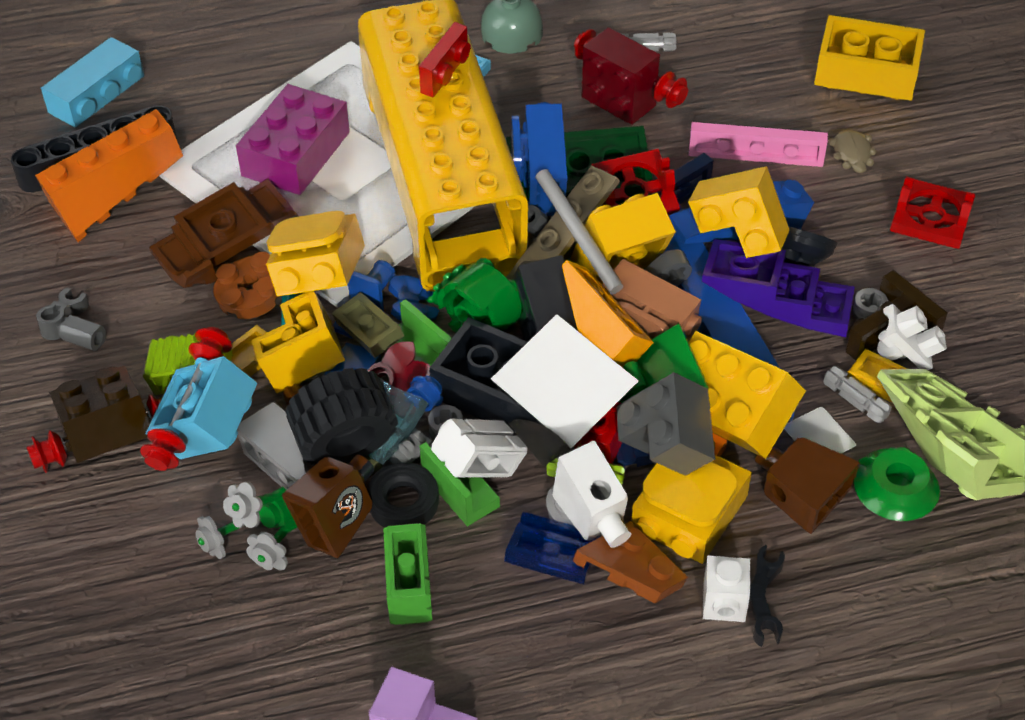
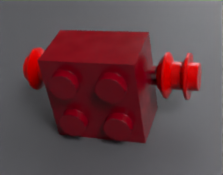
(624, 75)

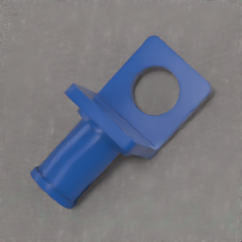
(370, 286)

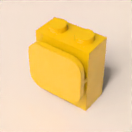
(314, 252)
(691, 508)

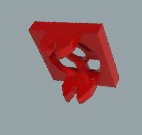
(655, 164)
(928, 229)

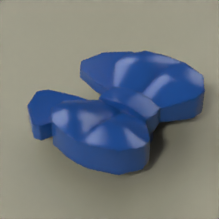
(410, 288)

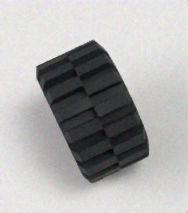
(341, 416)

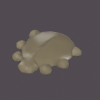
(853, 150)

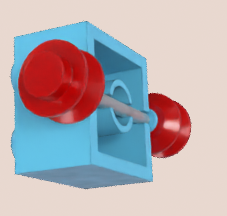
(199, 404)

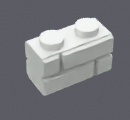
(478, 448)

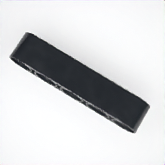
(41, 155)

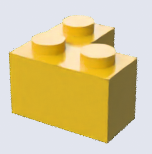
(743, 202)
(301, 345)

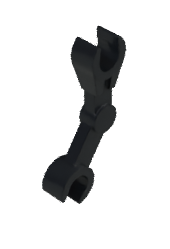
(764, 574)

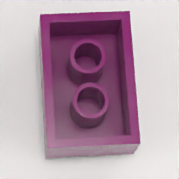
(293, 138)

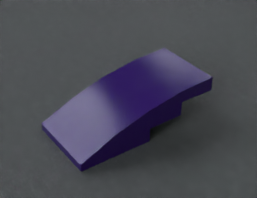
(779, 288)

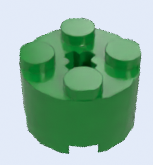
(481, 295)

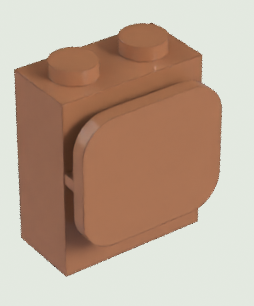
(655, 302)

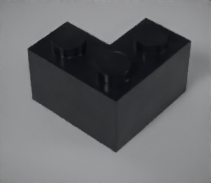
(542, 295)

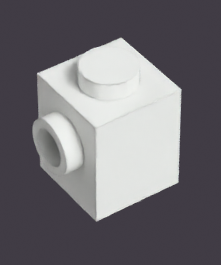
(726, 588)

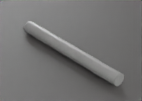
(579, 231)

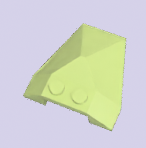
(957, 436)

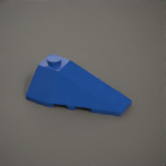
(793, 200)

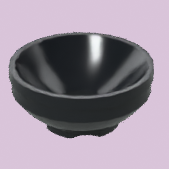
(807, 247)

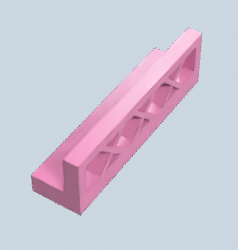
(758, 144)

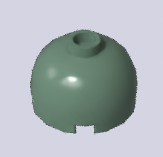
(511, 25)

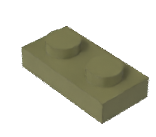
(368, 324)

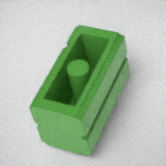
(407, 574)

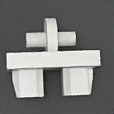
(905, 339)

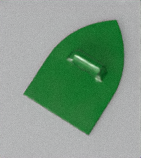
(666, 355)

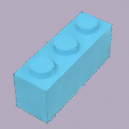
(92, 82)

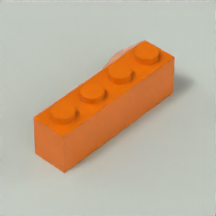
(109, 171)

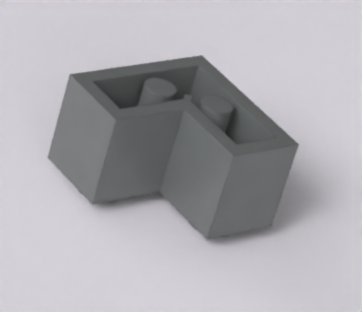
(669, 424)

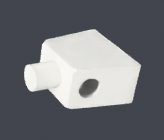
(591, 495)

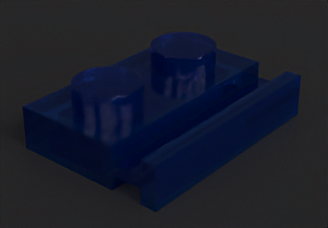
(547, 547)

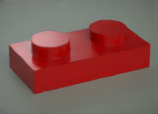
(443, 59)

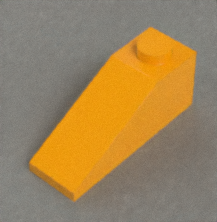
(602, 317)

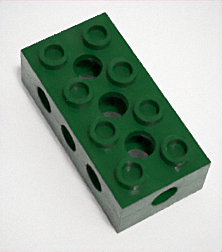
(600, 145)

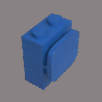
(540, 148)

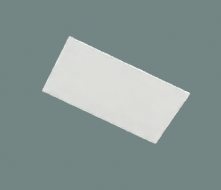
(564, 380)

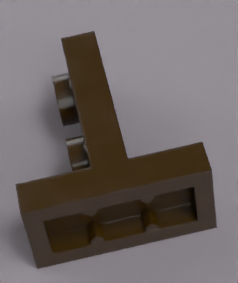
(904, 296)

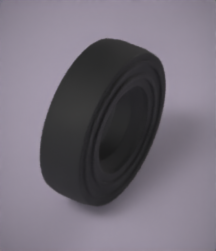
(397, 476)

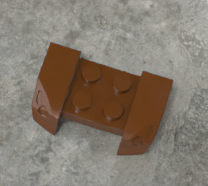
(219, 230)

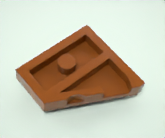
(634, 565)

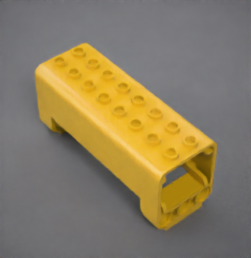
(440, 148)

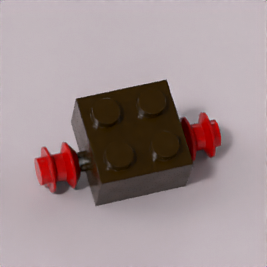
(95, 418)

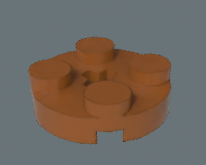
(232, 283)

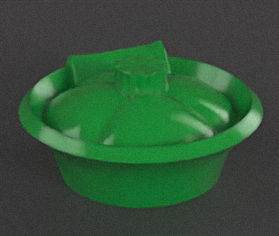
(896, 484)

